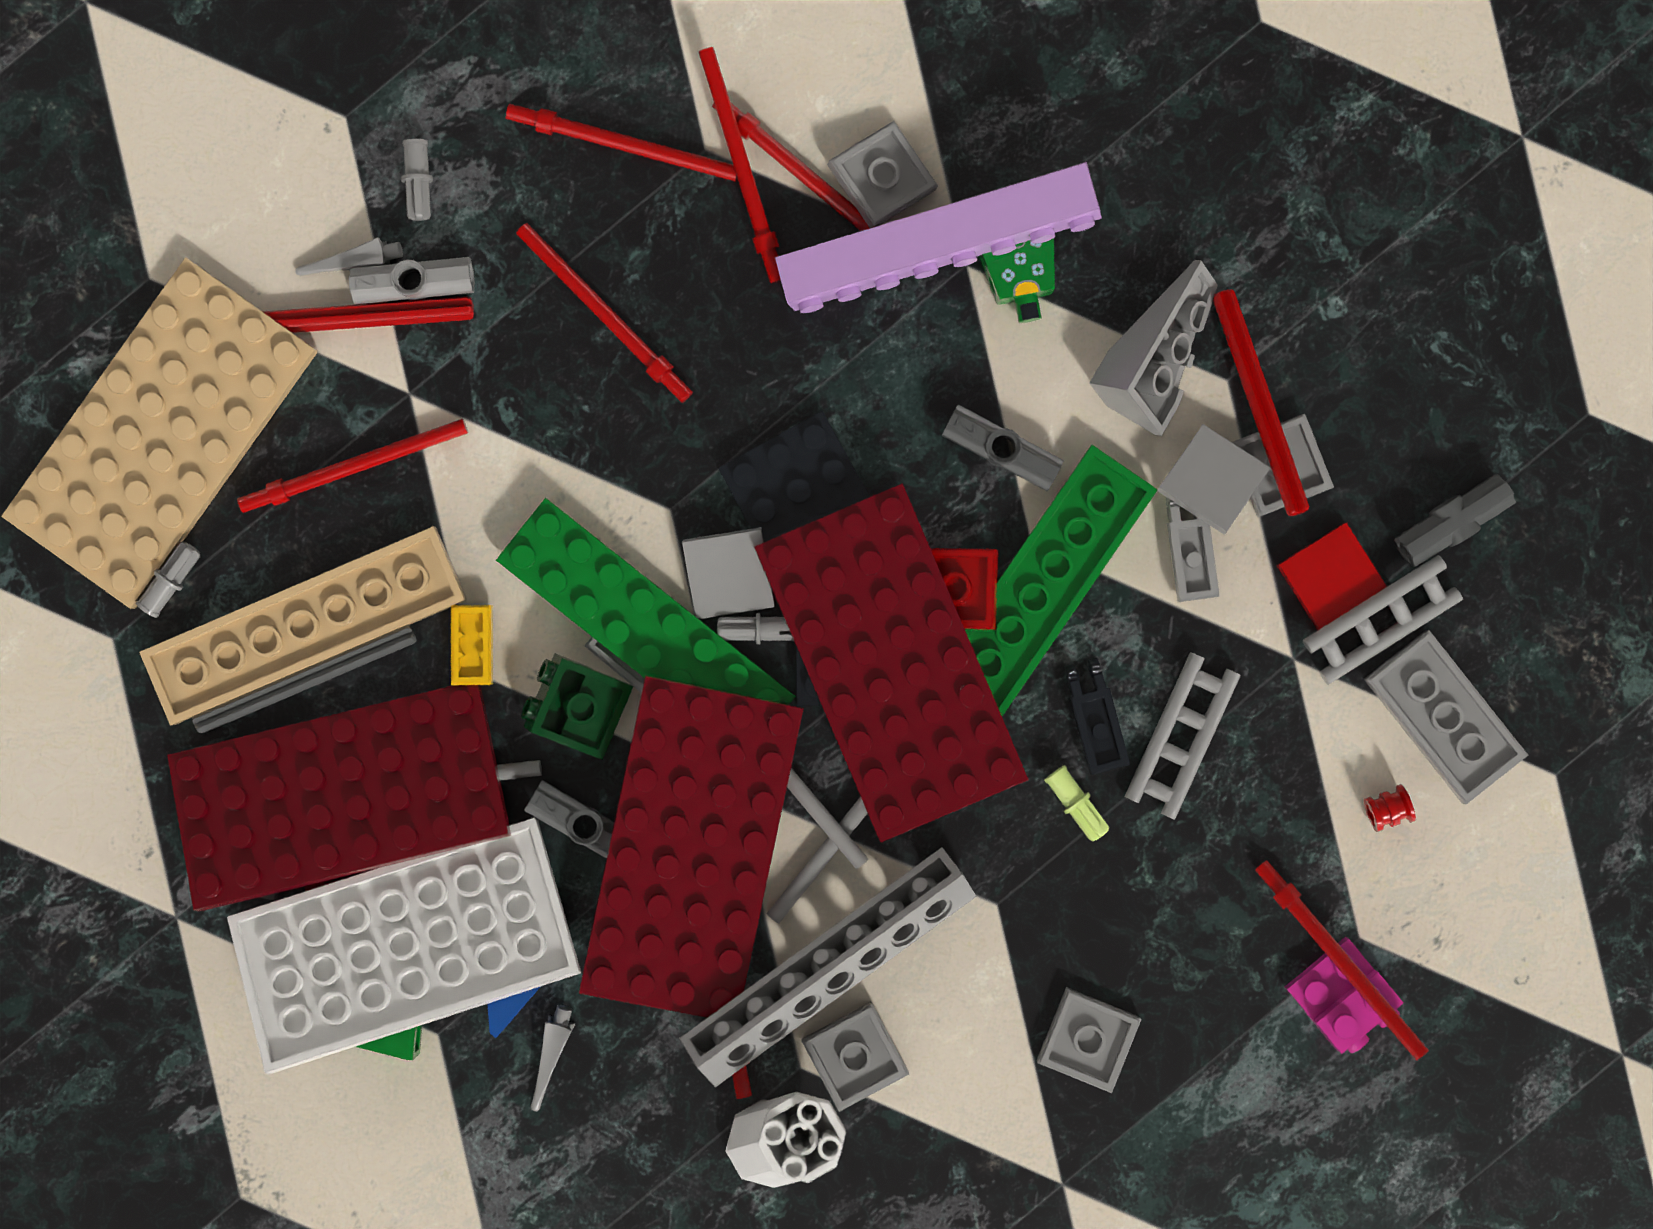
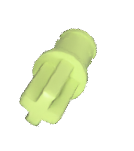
(1077, 803)

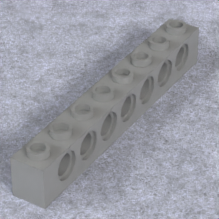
(827, 967)

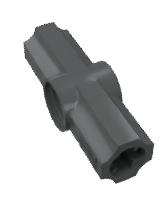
(1026, 460)
(1455, 520)
(562, 810)

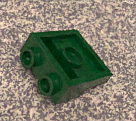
(576, 705)

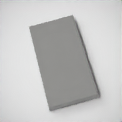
(1446, 717)

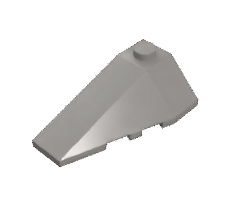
(1148, 361)

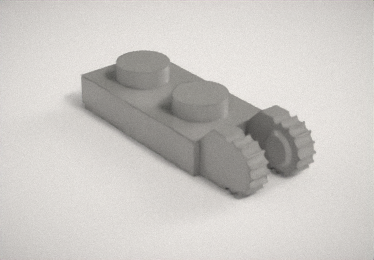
(1191, 556)

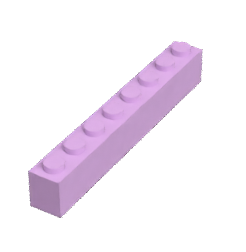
(939, 238)

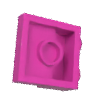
(1336, 1004)

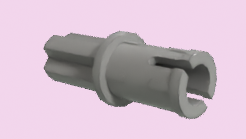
(417, 179)
(168, 579)
(754, 628)

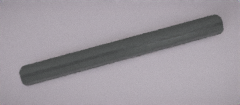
(304, 679)

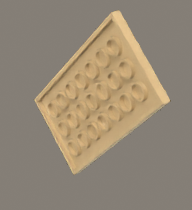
(159, 433)

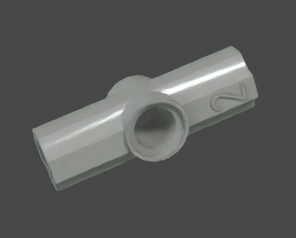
(386, 281)

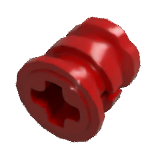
(1389, 808)

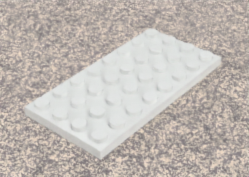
(401, 947)

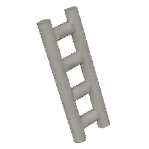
(1406, 621)
(1206, 728)

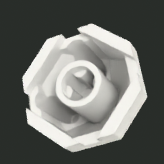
(786, 1140)

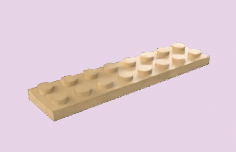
(303, 625)

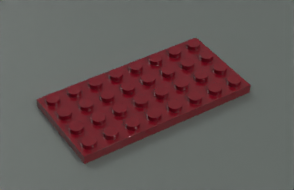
(891, 663)
(337, 795)
(690, 848)

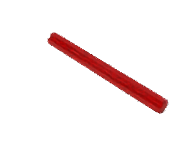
(374, 314)
(1260, 402)

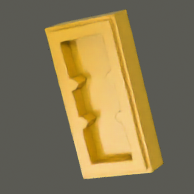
(472, 645)

